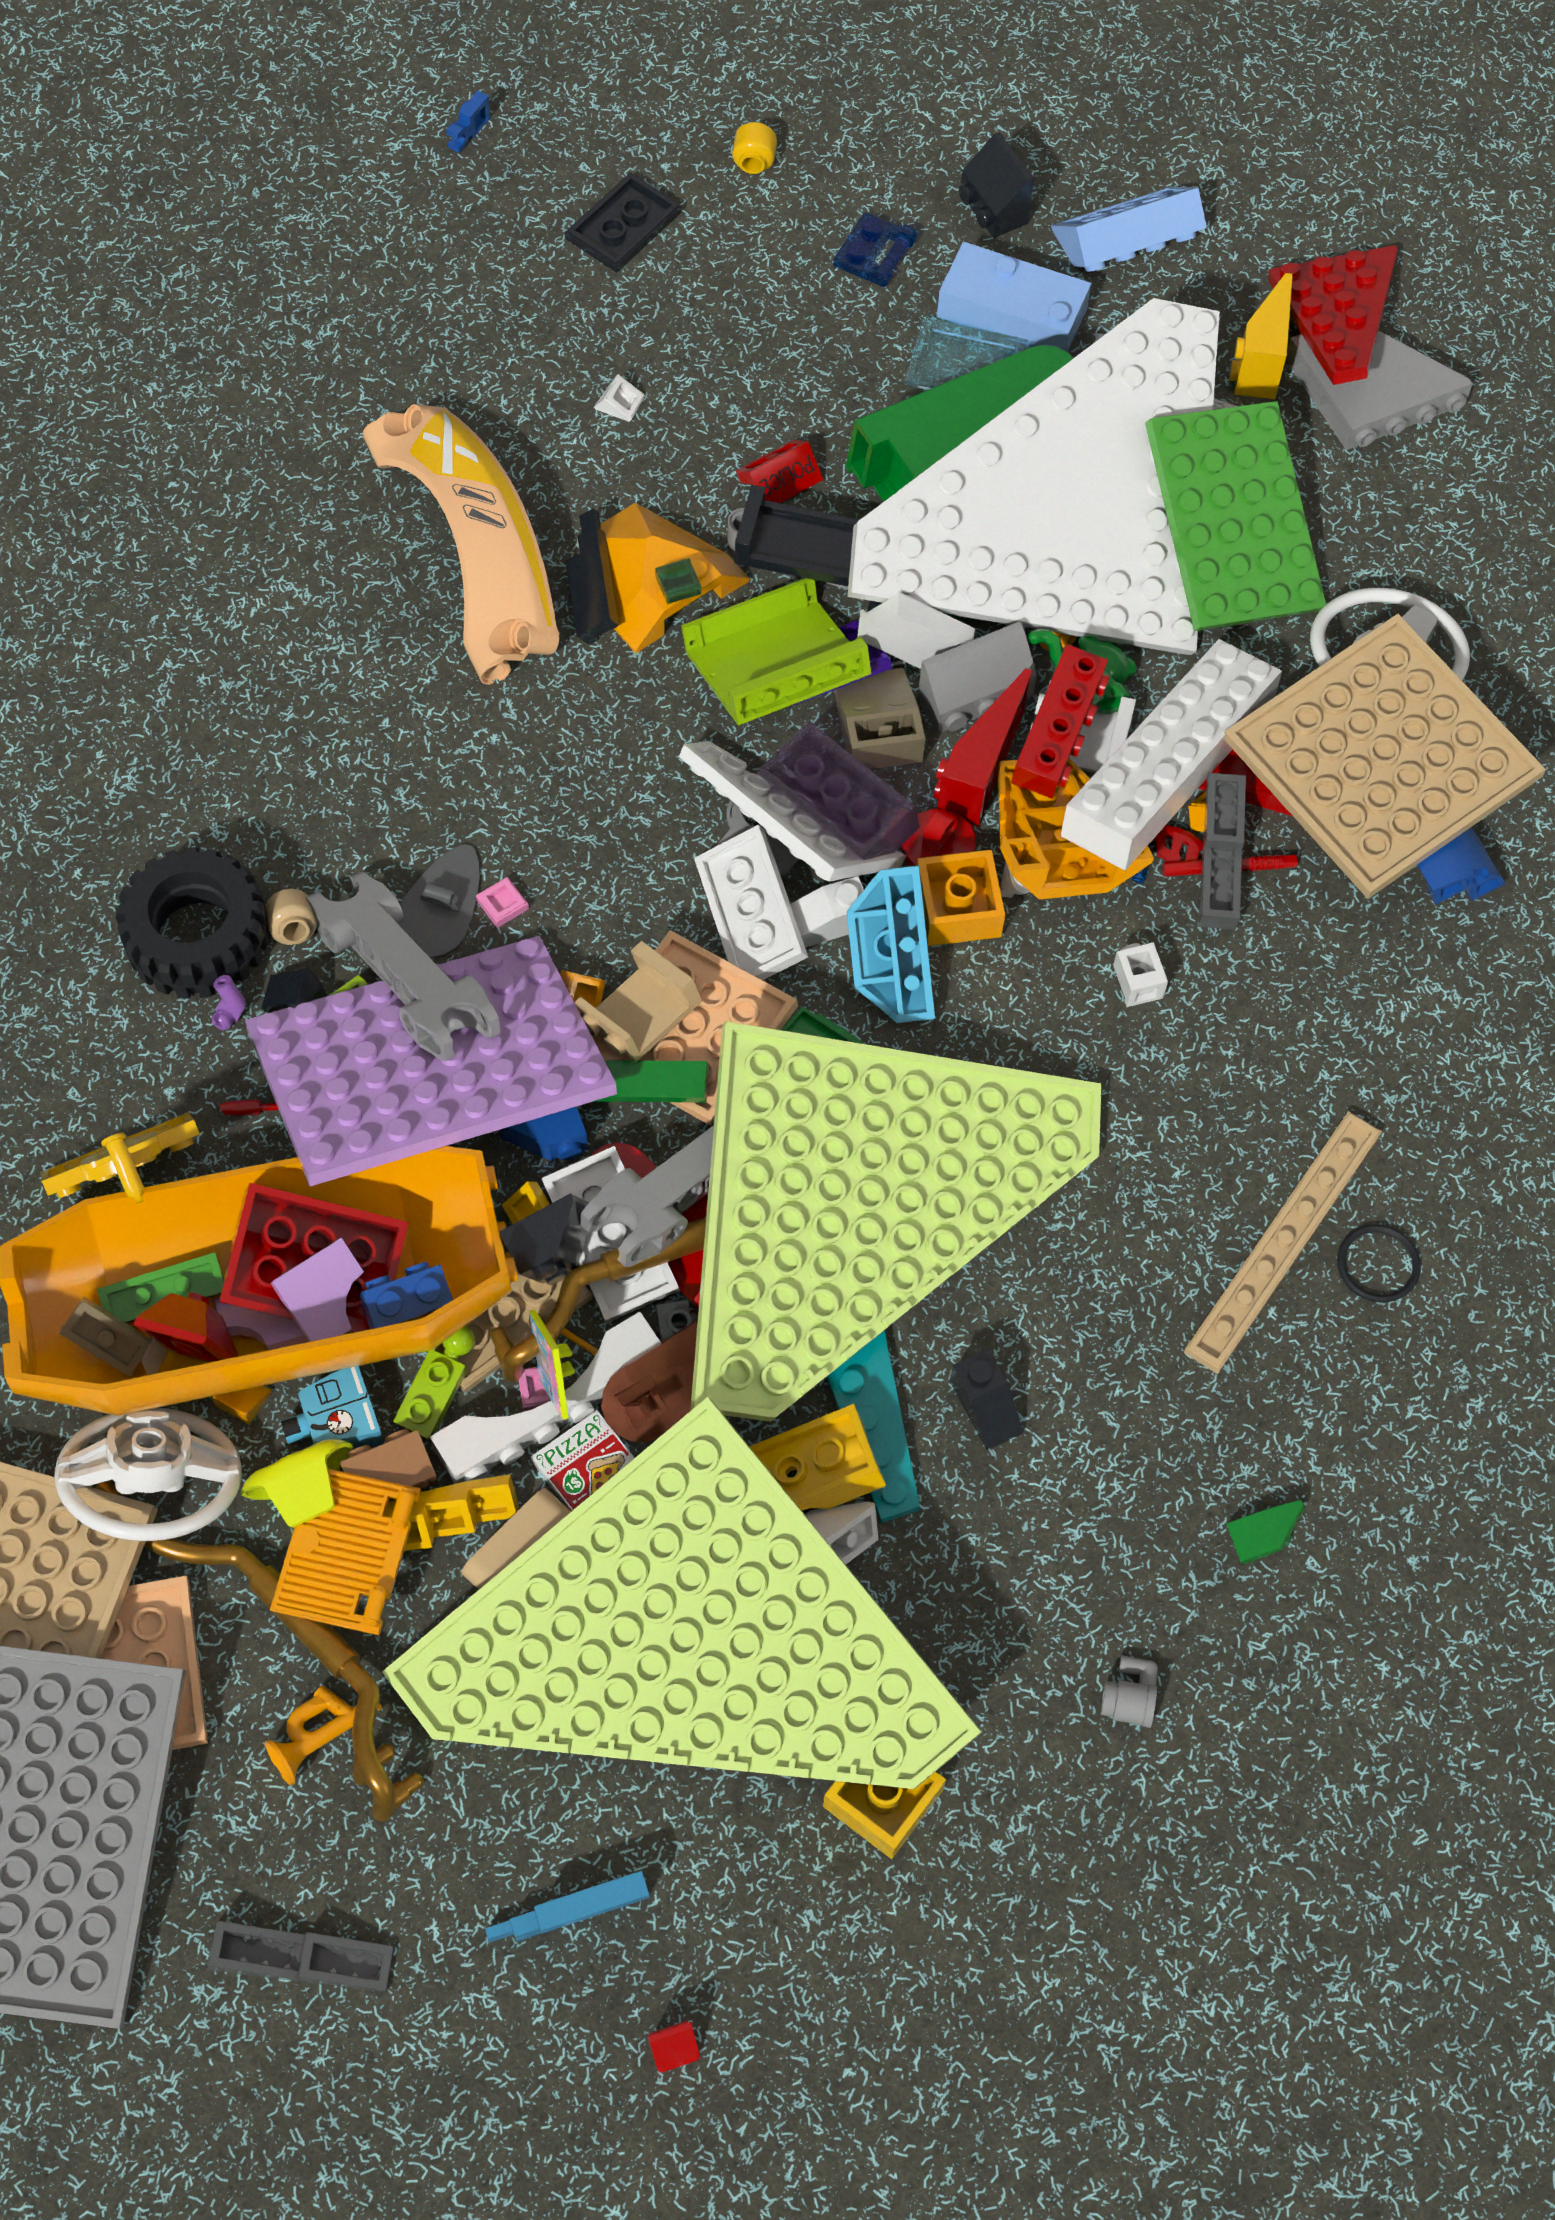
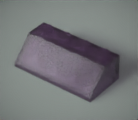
(841, 794)

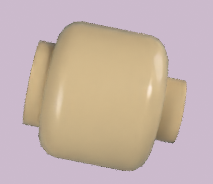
(290, 917)

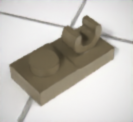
(106, 1336)

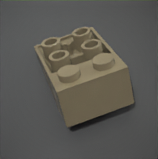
(881, 720)

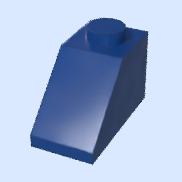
(550, 1136)

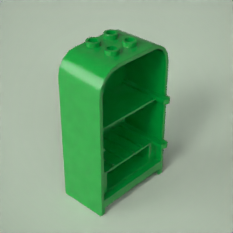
(914, 434)

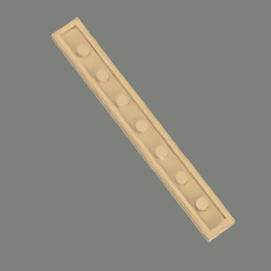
(1282, 1243)

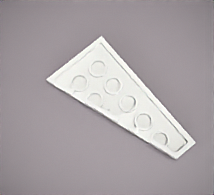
(780, 816)

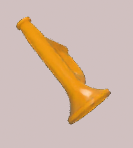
(289, 1756)

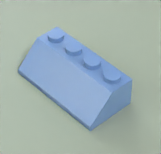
(1131, 226)

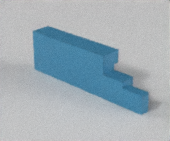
(573, 1908)

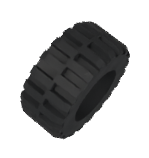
(183, 881)

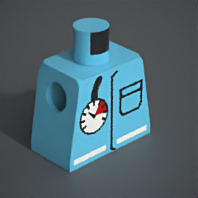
(335, 1410)

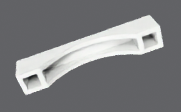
(480, 1443)

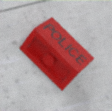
(783, 471)

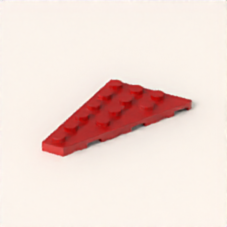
(1340, 307)

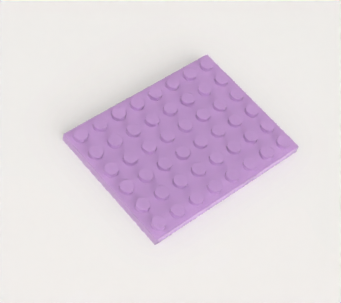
(369, 1095)

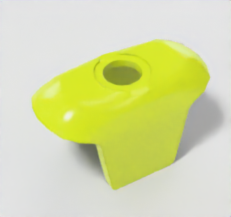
(300, 1481)

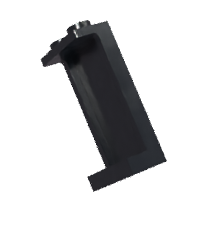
(794, 540)

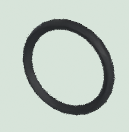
(1341, 1263)

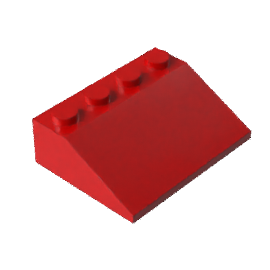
(285, 1229)

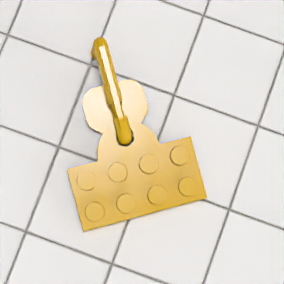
(120, 1158)

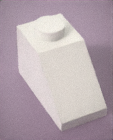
(847, 1528)

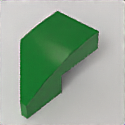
(1265, 1531)

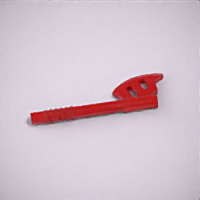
(1192, 866)

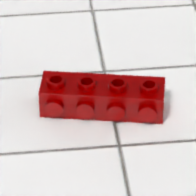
(1059, 722)

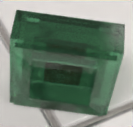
(678, 581)

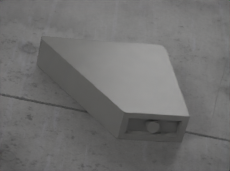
(1398, 392)

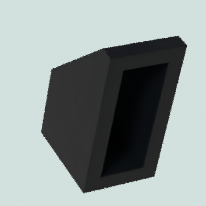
(986, 1398)

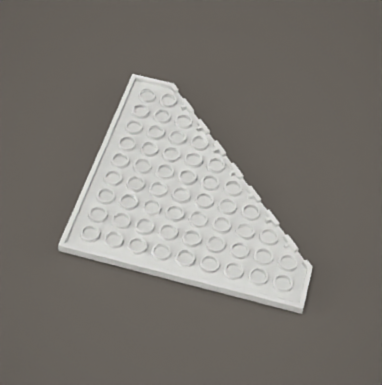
(1057, 498)

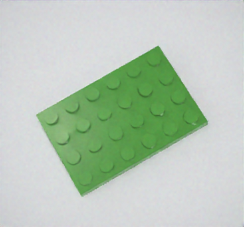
(1235, 515)

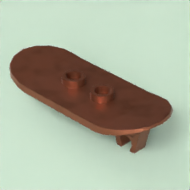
(652, 1389)

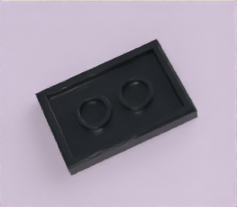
(623, 222)

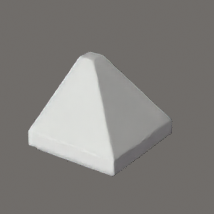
(620, 399)

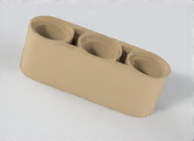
(515, 1537)

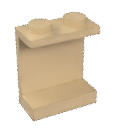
(642, 1006)

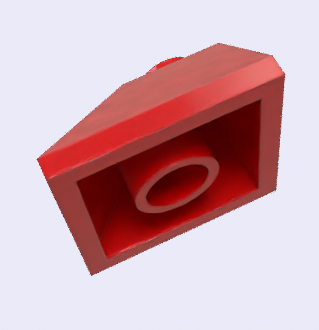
(188, 1327)

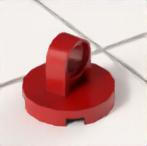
(939, 835)

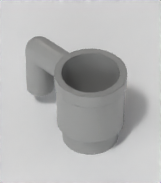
(1129, 1700)

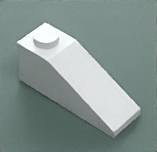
(823, 912)

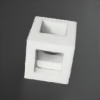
(1151, 979)

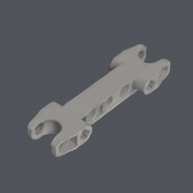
(430, 997)
(653, 1203)

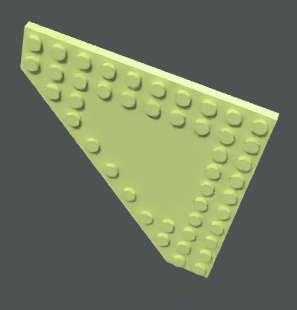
(855, 1192)
(687, 1628)

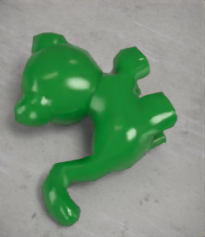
(1118, 666)

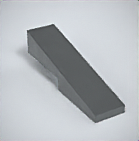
(1222, 851)
(299, 1957)

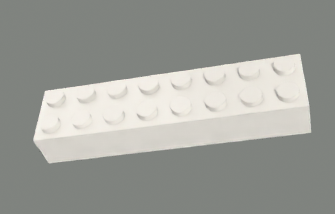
(1168, 755)

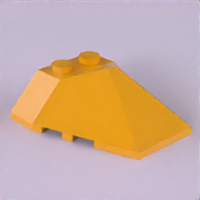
(639, 544)
(1038, 853)

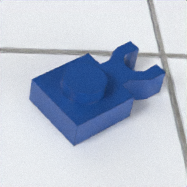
(472, 118)

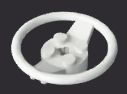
(1422, 618)
(148, 1455)

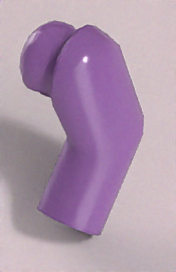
(231, 1003)

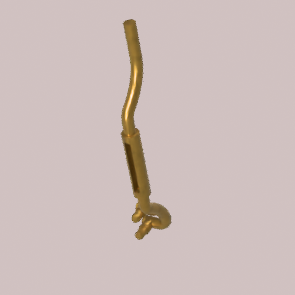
(513, 1357)

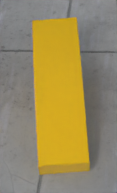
(458, 1509)

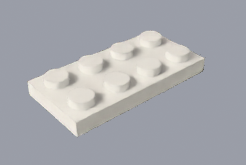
(751, 905)
(630, 1292)

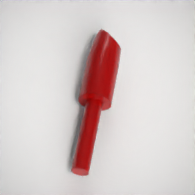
(246, 1107)

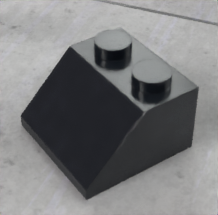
(997, 187)
(548, 1240)

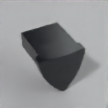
(292, 989)

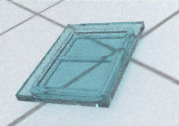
(952, 350)

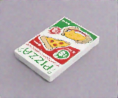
(582, 1460)

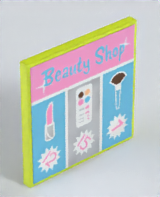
(549, 1365)

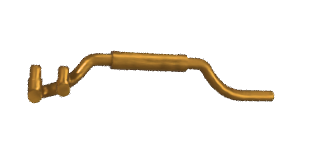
(327, 1648)

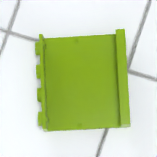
(773, 651)

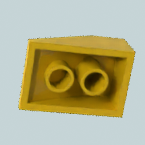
(1264, 345)

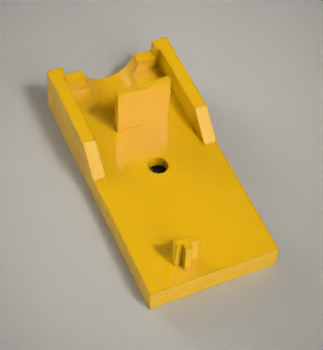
(829, 1457)

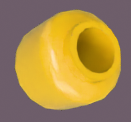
(754, 147)

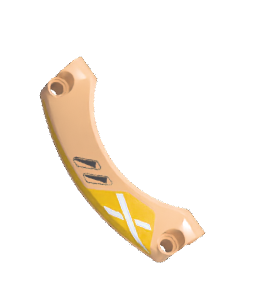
(500, 560)

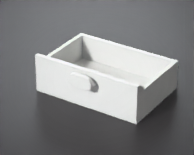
(911, 629)

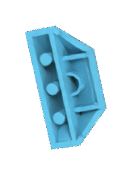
(892, 945)

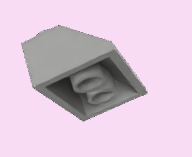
(972, 676)

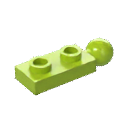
(435, 1385)

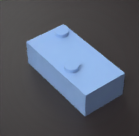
(1012, 297)

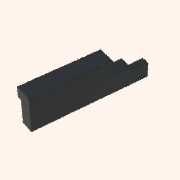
(592, 581)

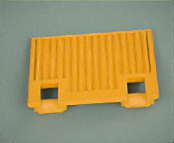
(347, 1555)

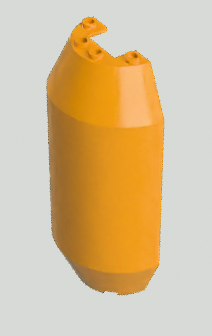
(115, 1239)

